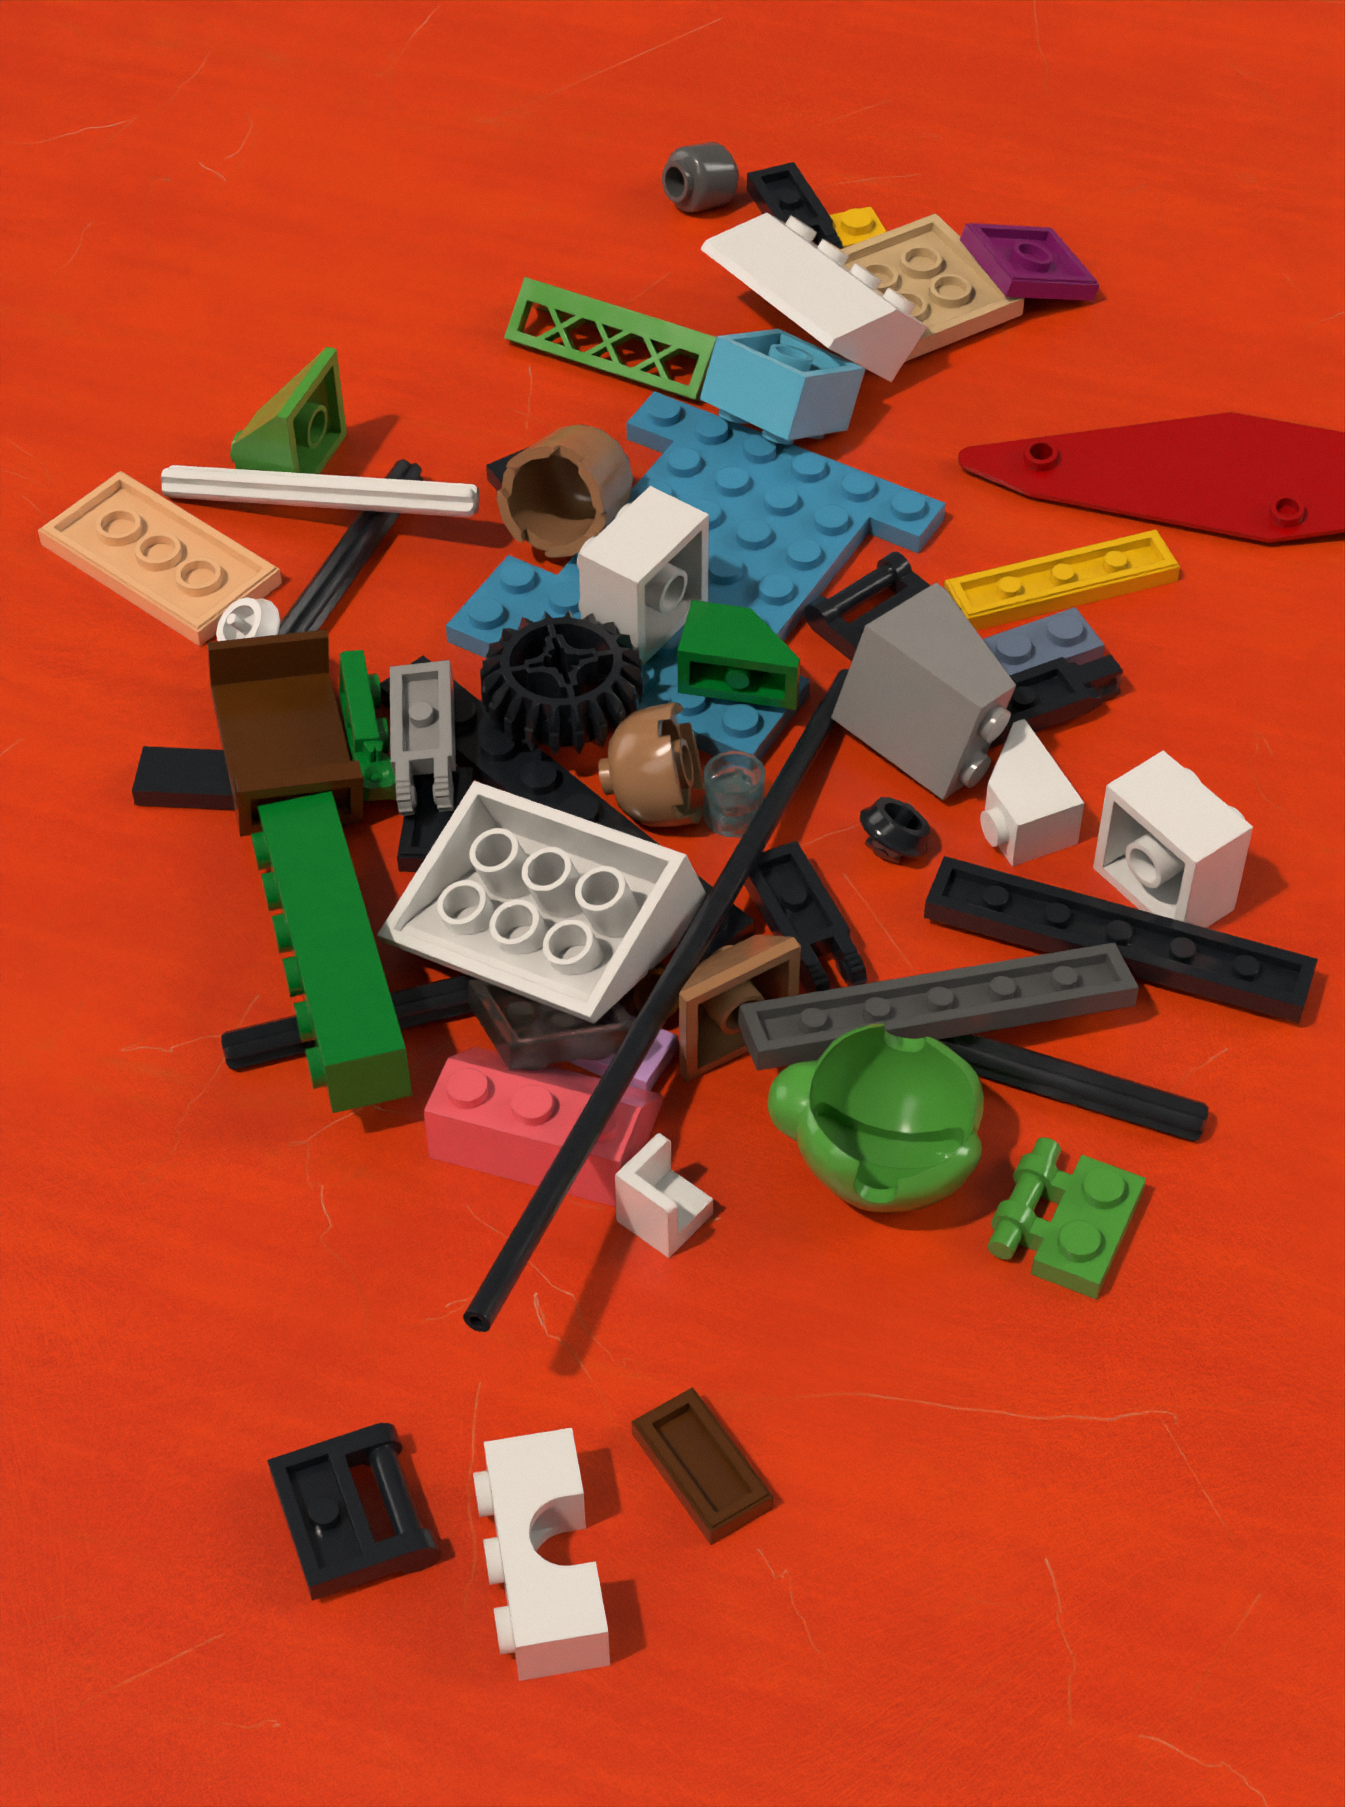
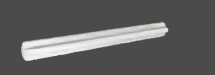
(321, 491)

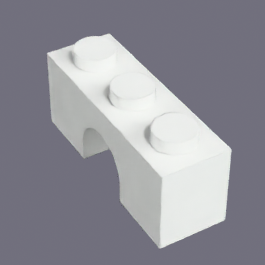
(553, 1610)

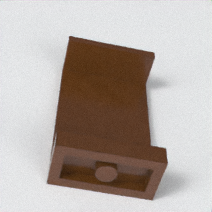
(281, 725)

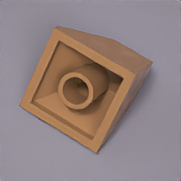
(710, 1000)

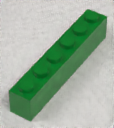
(333, 954)

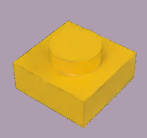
(857, 225)

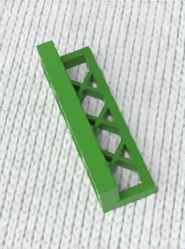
(613, 319)

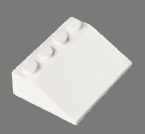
(545, 903)

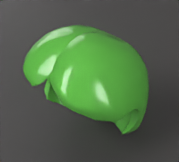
(883, 1118)

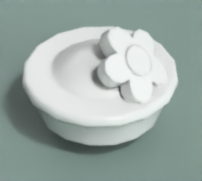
(248, 619)

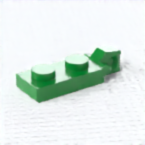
(365, 734)

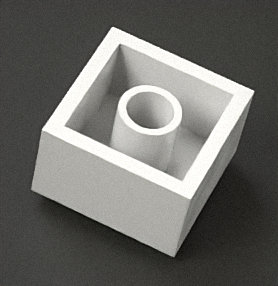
(646, 569)
(1171, 843)

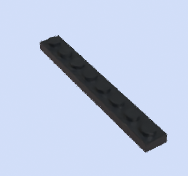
(544, 781)

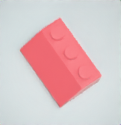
(520, 1118)

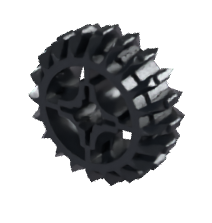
(561, 681)

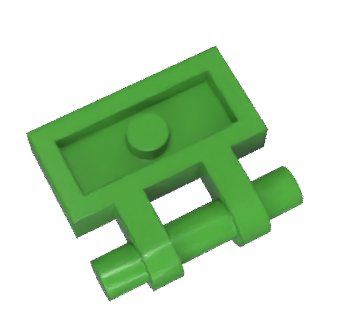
(1086, 1227)

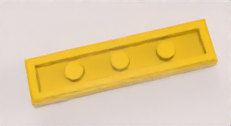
(1064, 580)

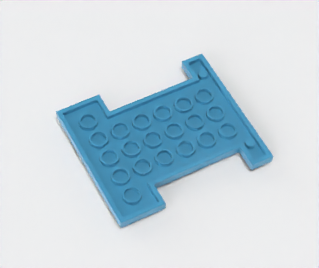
(775, 543)

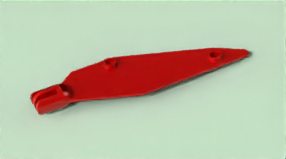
(1194, 472)

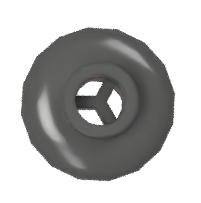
(700, 177)

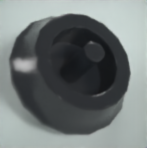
(895, 829)

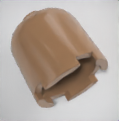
(565, 489)

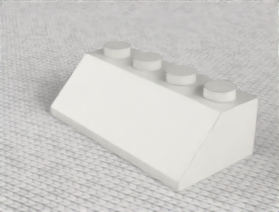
(820, 292)

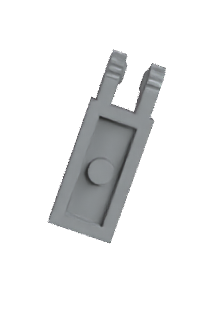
(422, 731)

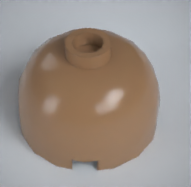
(654, 767)

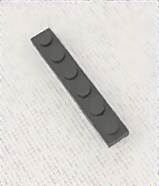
(941, 1003)

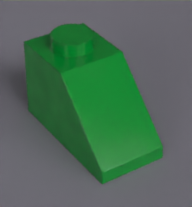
(735, 658)

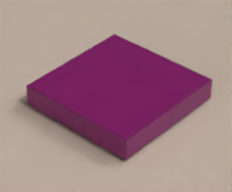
(1029, 262)

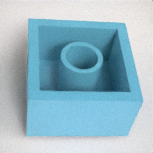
(781, 385)

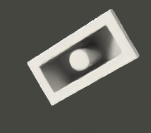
(1029, 801)

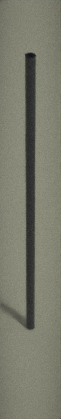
(649, 1022)

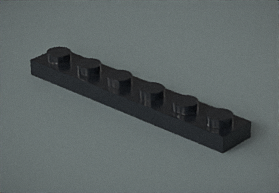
(1150, 944)

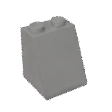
(927, 692)

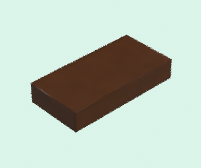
(702, 1465)

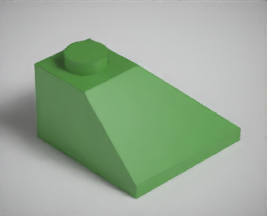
(298, 425)

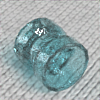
(733, 792)

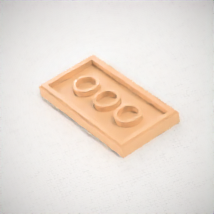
(158, 556)

